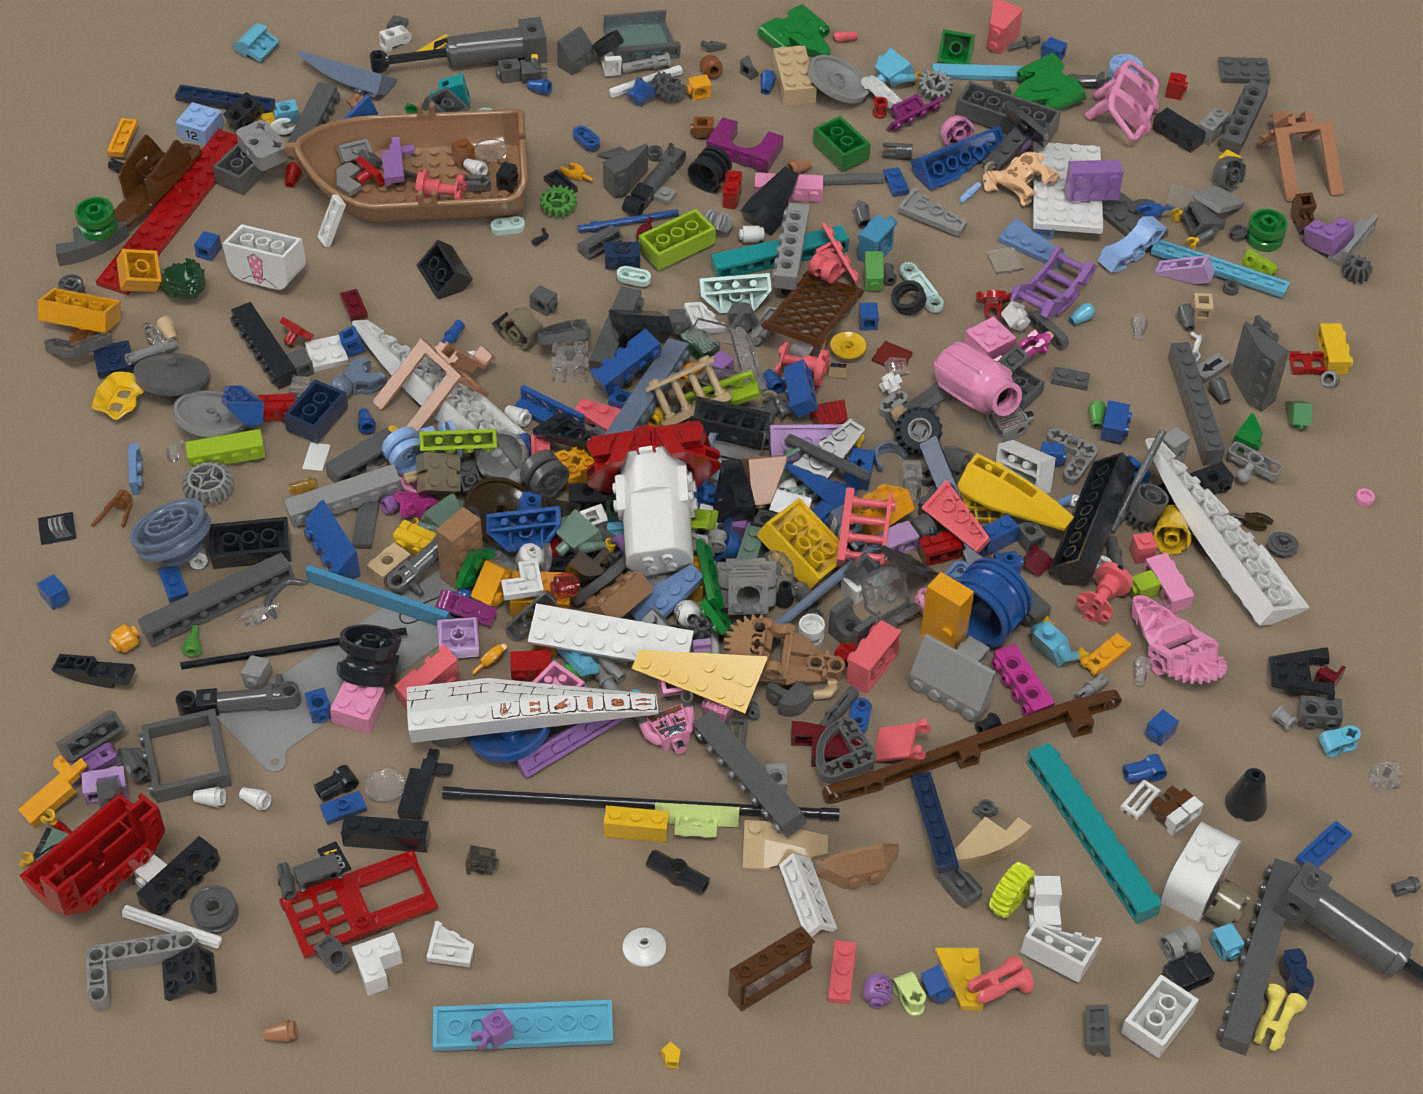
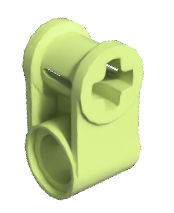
(909, 993)

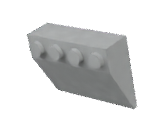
(952, 679)

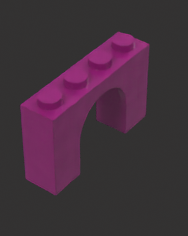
(758, 157)

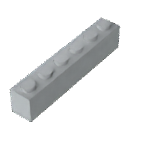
(345, 494)

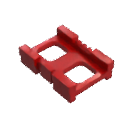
(1306, 358)

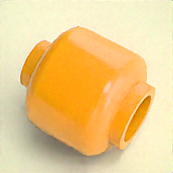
(124, 638)

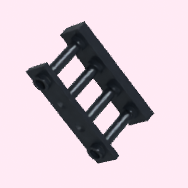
(735, 415)

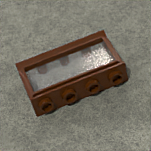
(770, 968)

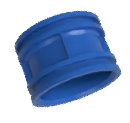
(998, 600)

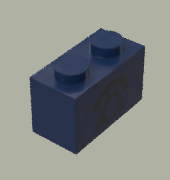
(622, 254)

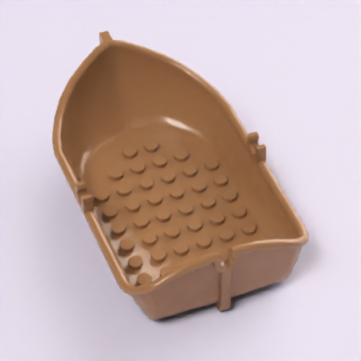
(432, 137)

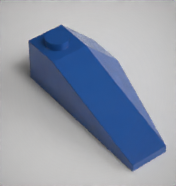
(831, 491)

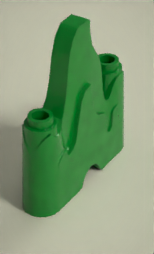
(798, 29)
(1048, 84)

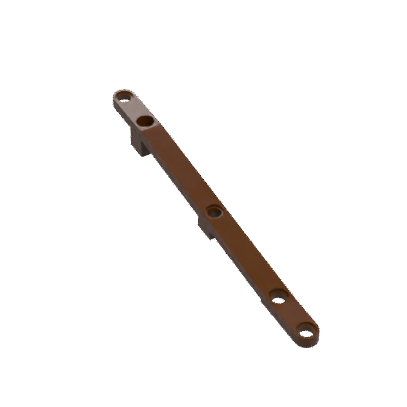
(967, 751)

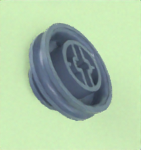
(171, 532)

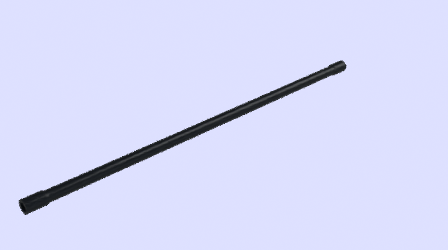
(460, 793)

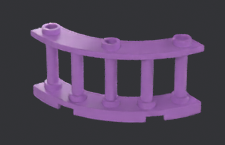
(1063, 300)

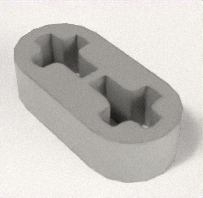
(890, 401)

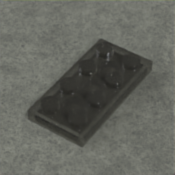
(908, 563)

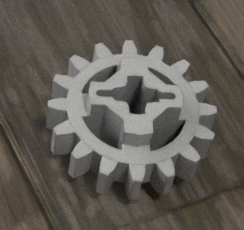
(927, 84)

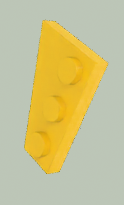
(962, 966)

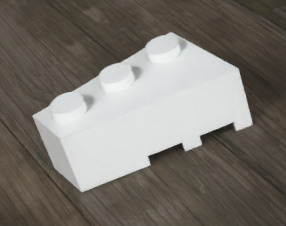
(1060, 950)

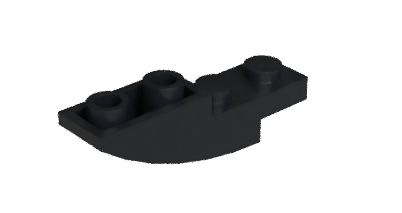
(92, 672)

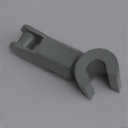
(1091, 80)

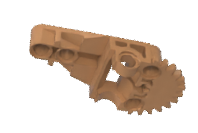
(796, 656)

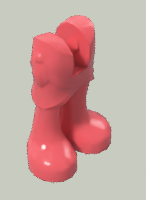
(990, 981)

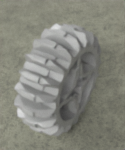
(206, 479)

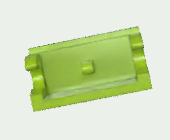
(704, 520)

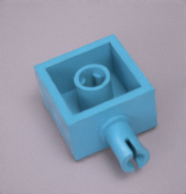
(877, 236)

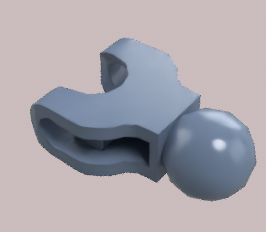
(358, 379)

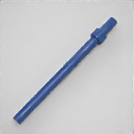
(595, 225)

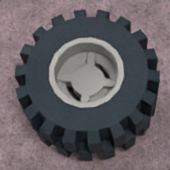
(916, 427)

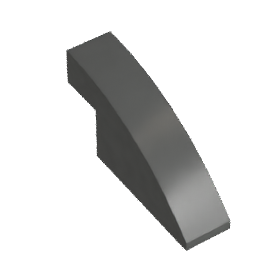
(84, 249)

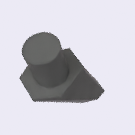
(712, 45)

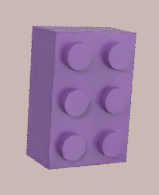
(1093, 180)

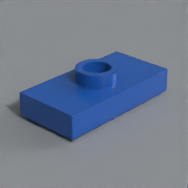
(346, 805)

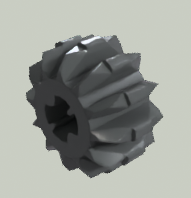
(1357, 269)

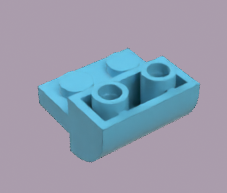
(256, 42)

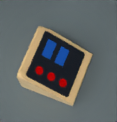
(838, 370)

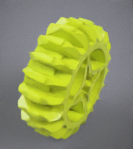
(1011, 890)

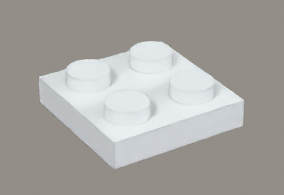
(326, 353)

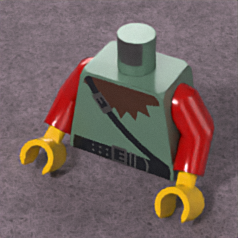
(50, 838)

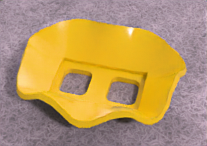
(108, 393)

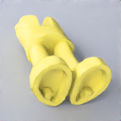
(1294, 1004)

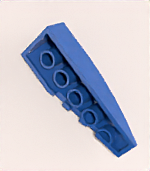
(955, 159)

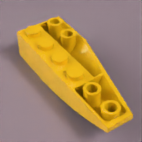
(1010, 494)

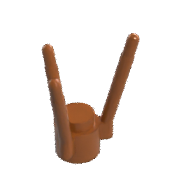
(120, 501)

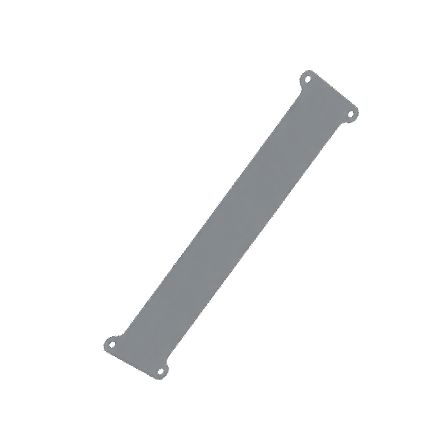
(272, 733)

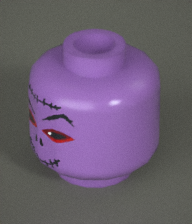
(877, 990)

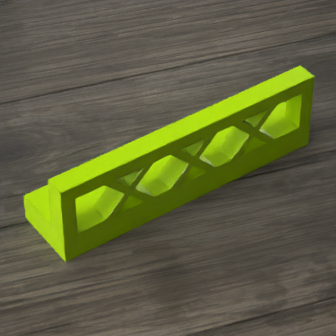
(741, 391)

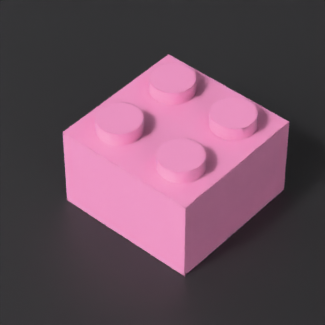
(990, 338)
(357, 706)

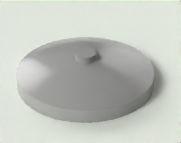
(837, 78)
(205, 415)

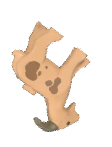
(1018, 175)

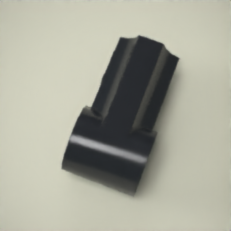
(341, 780)

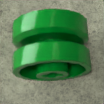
(96, 218)
(1266, 230)

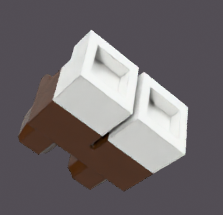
(1178, 810)

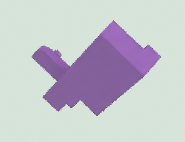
(393, 161)

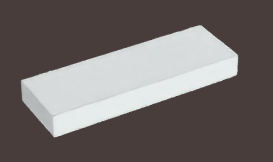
(331, 220)

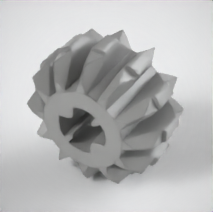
(719, 220)

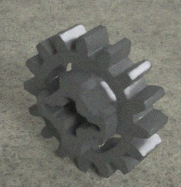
(668, 86)

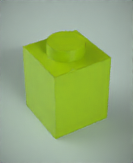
(1145, 584)

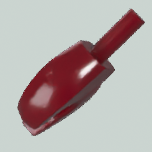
(644, 228)

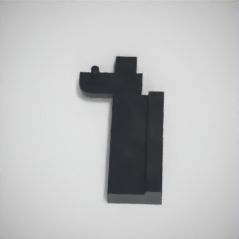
(419, 785)

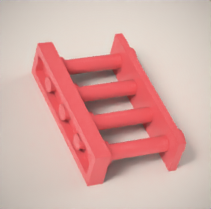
(850, 518)

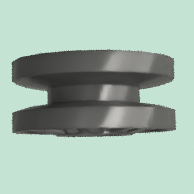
(214, 898)

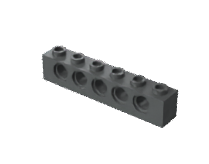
(1244, 117)

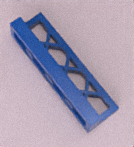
(541, 412)

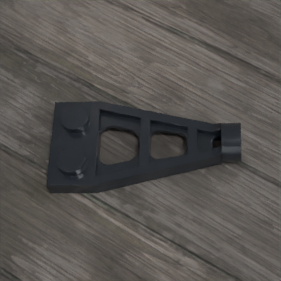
(551, 427)

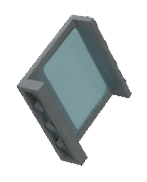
(642, 34)

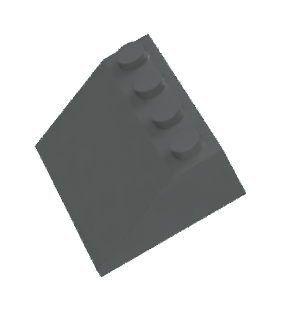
(1258, 367)

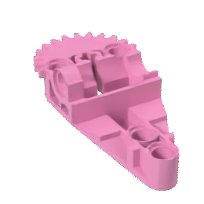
(1165, 630)

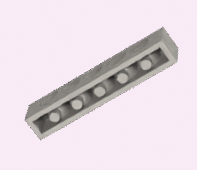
(791, 246)

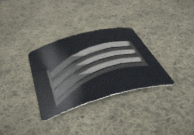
(56, 528)

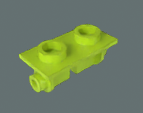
(1259, 263)

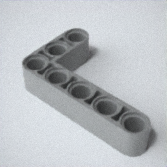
(131, 959)

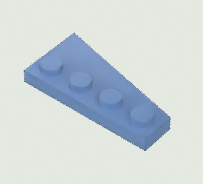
(1027, 242)
(669, 593)

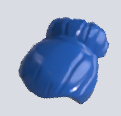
(641, 91)

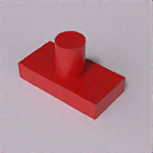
(368, 172)
(294, 332)

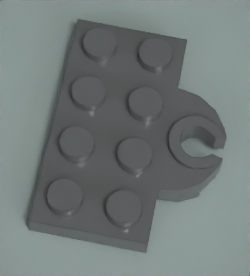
(1122, 214)

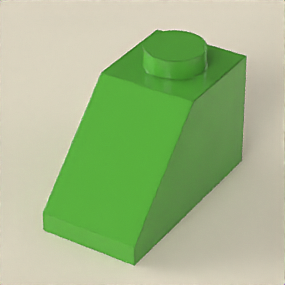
(873, 271)

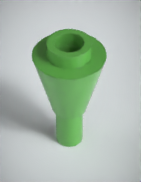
(192, 645)

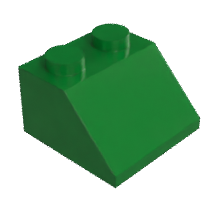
(956, 47)

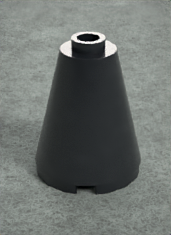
(1248, 796)

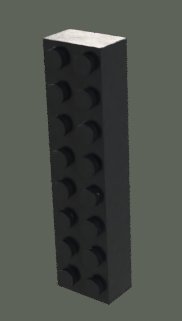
(1093, 519)

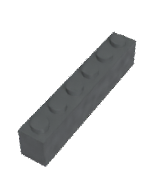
(317, 110)
(606, 344)

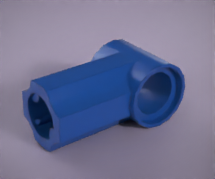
(1149, 768)

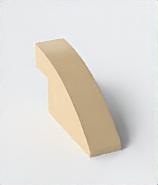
(991, 843)

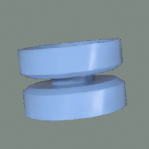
(401, 449)

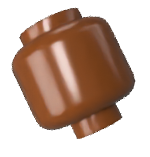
(711, 66)

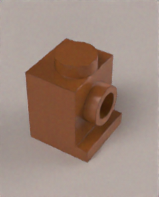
(702, 127)

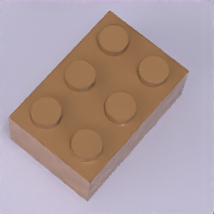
(619, 595)

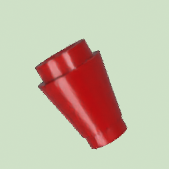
(292, 174)

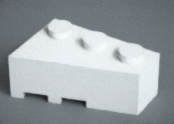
(1027, 463)

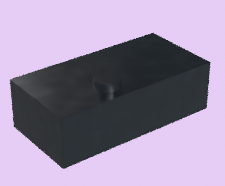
(248, 542)

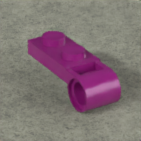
(466, 607)

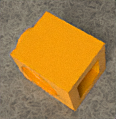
(699, 87)

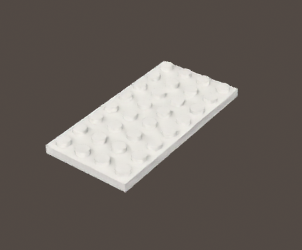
(1050, 201)

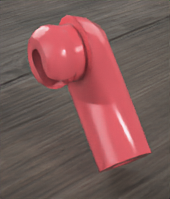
(844, 36)

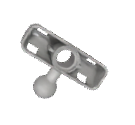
(1253, 463)

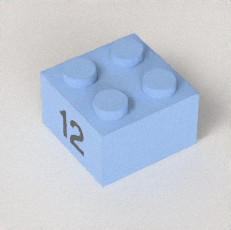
(199, 123)

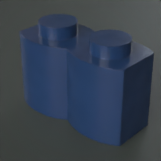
(1295, 972)

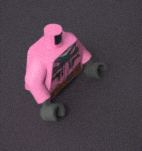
(670, 727)

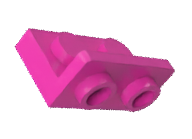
(414, 504)

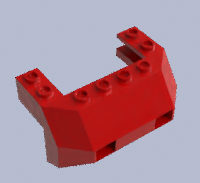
(96, 856)

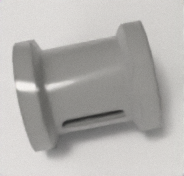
(1284, 718)

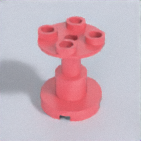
(426, 184)
(818, 365)
(1110, 583)

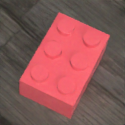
(873, 656)

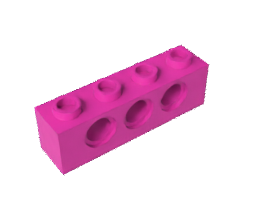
(1021, 680)

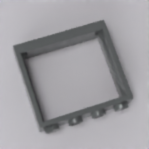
(187, 786)

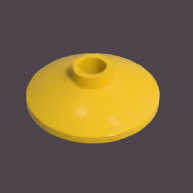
(848, 345)

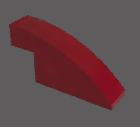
(808, 735)

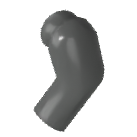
(753, 711)

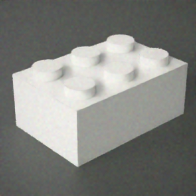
(1159, 1016)

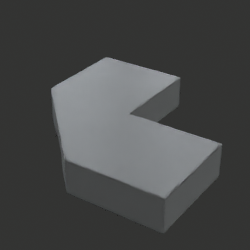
(345, 179)

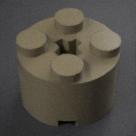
(520, 327)
(1228, 904)

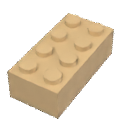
(792, 75)

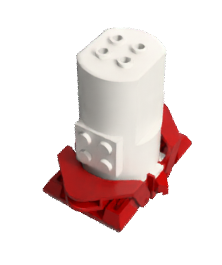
(654, 488)

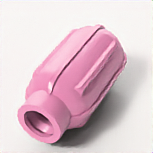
(977, 380)

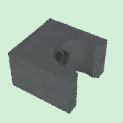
(846, 626)

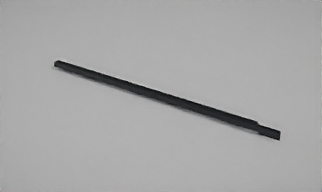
(269, 652)

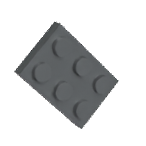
(1243, 70)

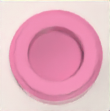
(1365, 497)

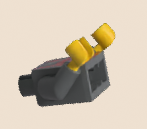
(1201, 221)

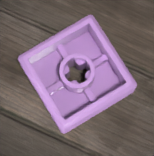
(459, 636)

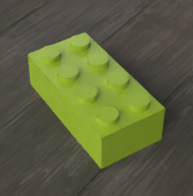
(677, 239)

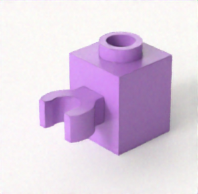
(495, 1029)

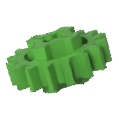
(558, 201)

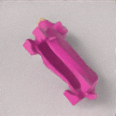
(1034, 343)

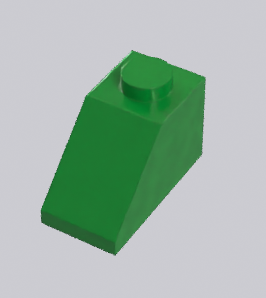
(1299, 413)
(1249, 434)

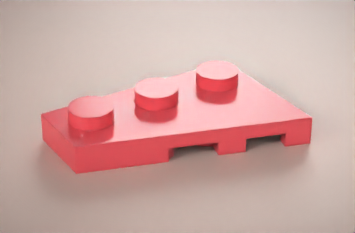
(597, 413)

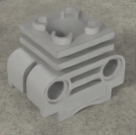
(739, 573)

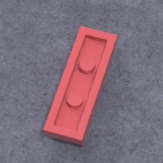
(842, 972)

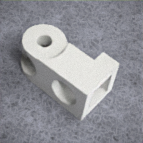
(393, 37)

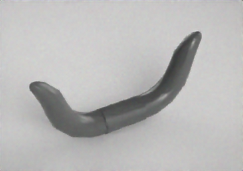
(275, 591)

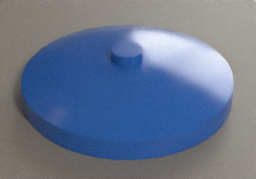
(508, 745)

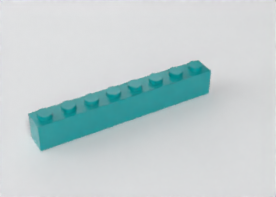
(763, 255)

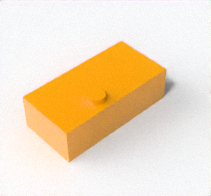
(79, 310)
(947, 610)

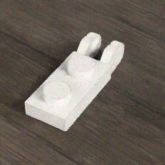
(880, 89)

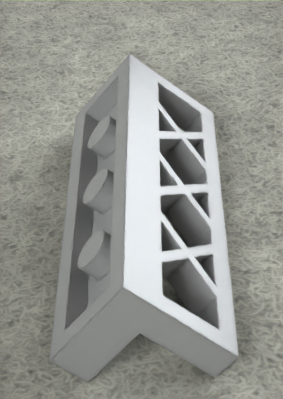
(1362, 231)

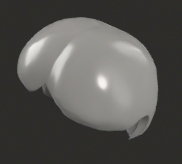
(505, 459)

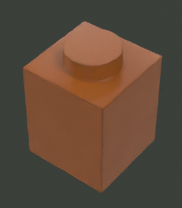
(462, 150)

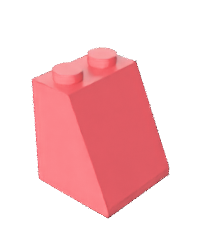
(1004, 26)

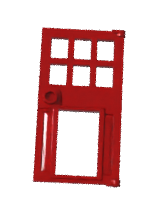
(353, 905)

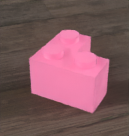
(559, 675)

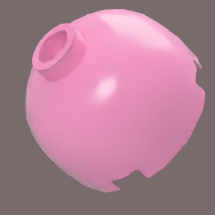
(956, 129)

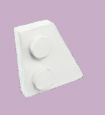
(449, 948)

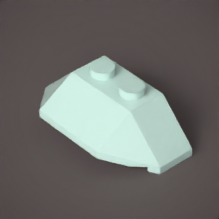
(724, 291)

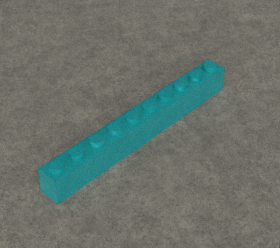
(1094, 833)

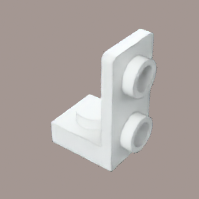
(611, 64)

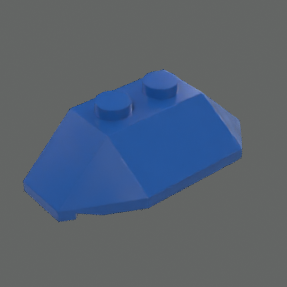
(523, 527)

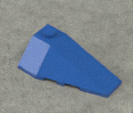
(243, 405)

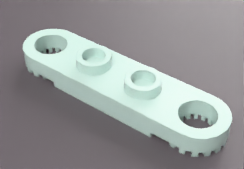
(918, 276)

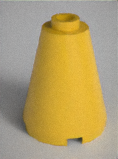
(1172, 532)

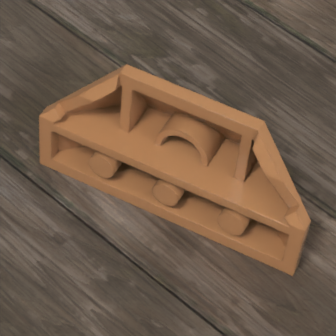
(858, 865)

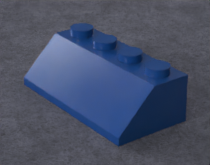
(331, 542)

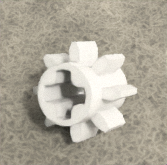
(890, 382)

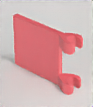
(898, 740)

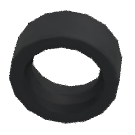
(608, 43)
(901, 289)

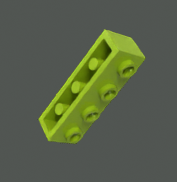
(458, 439)
(226, 448)

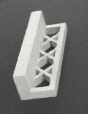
(805, 895)

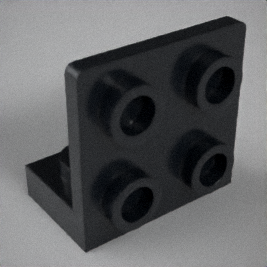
(189, 970)

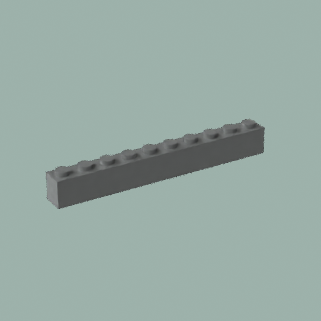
(1257, 961)

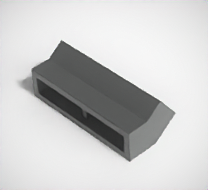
(596, 242)

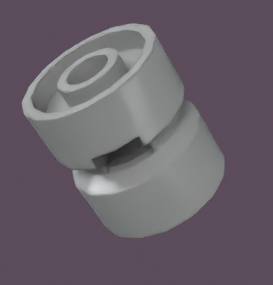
(1179, 943)

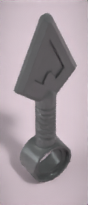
(619, 150)

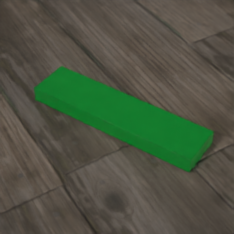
(709, 574)

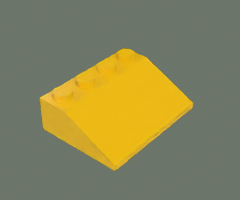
(804, 540)

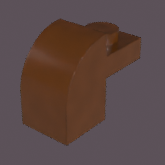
(1302, 210)

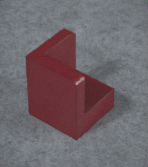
(1037, 560)
(1328, 675)

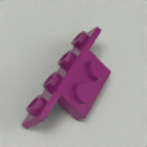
(910, 109)

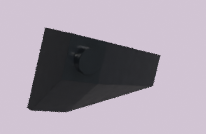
(770, 201)

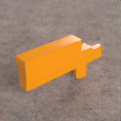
(55, 792)

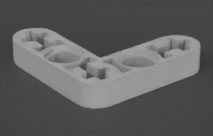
(1079, 455)

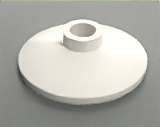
(641, 954)

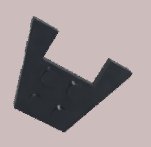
(1293, 672)

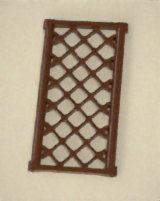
(812, 337)

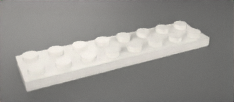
(603, 634)

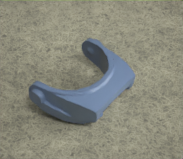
(887, 447)

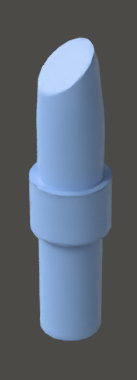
(969, 192)

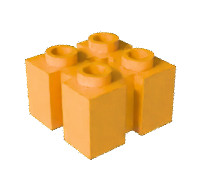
(577, 463)

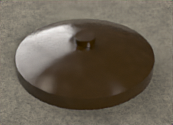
(491, 497)

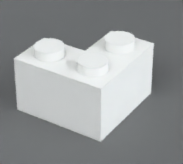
(1044, 901)
(375, 957)

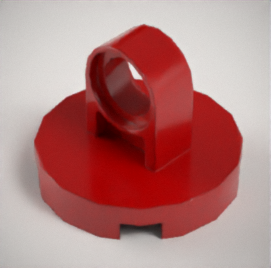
(992, 299)

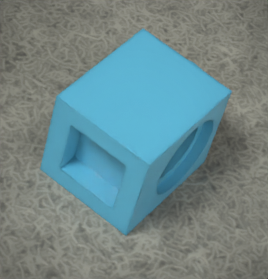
(287, 109)
(1227, 942)

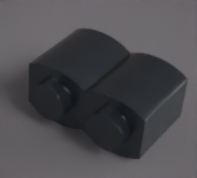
(1189, 972)

